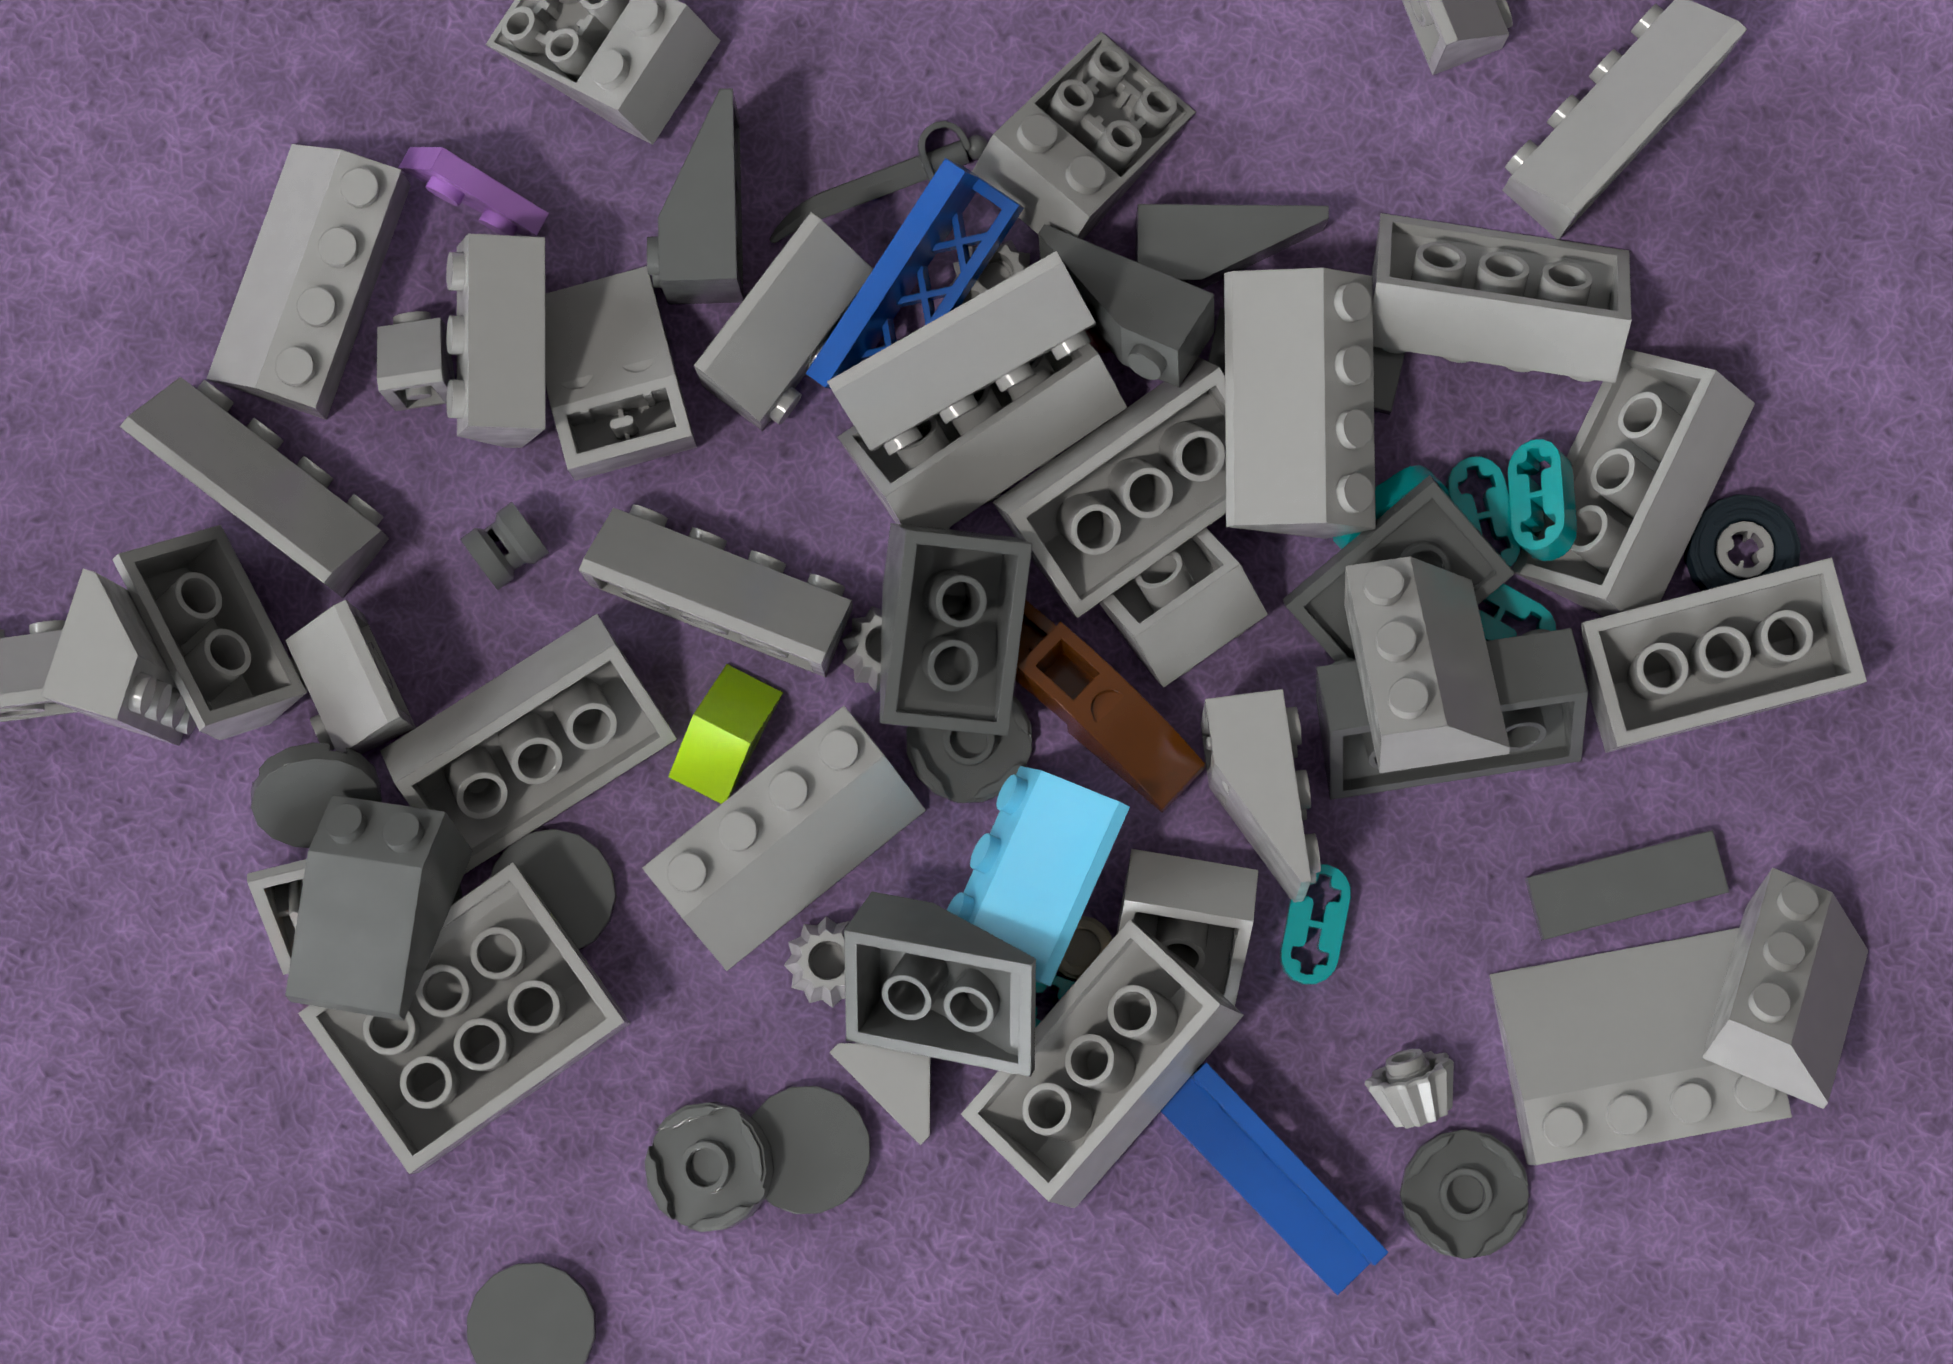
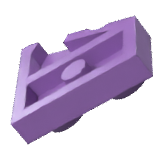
(461, 182)

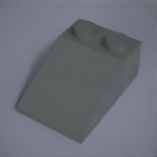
(700, 225)
(951, 628)
(373, 905)
(937, 986)

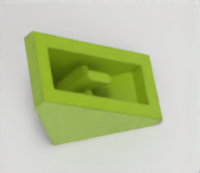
(724, 734)

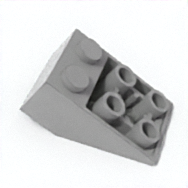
(610, 55)
(1083, 139)
(612, 376)
(1253, 775)

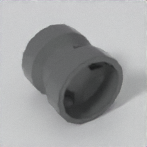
(517, 538)

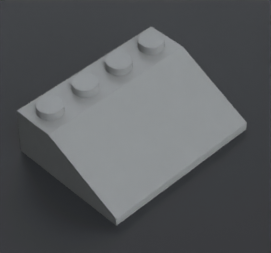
(488, 1026)
(1614, 1048)

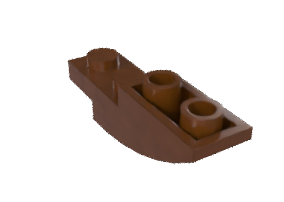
(1104, 710)

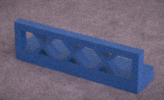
(907, 264)
(1272, 1179)

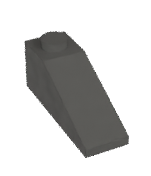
(1210, 240)
(1139, 313)

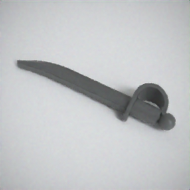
(885, 180)

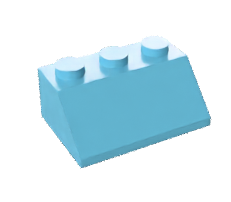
(1039, 864)

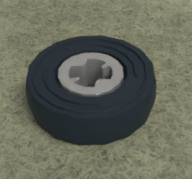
(1752, 518)

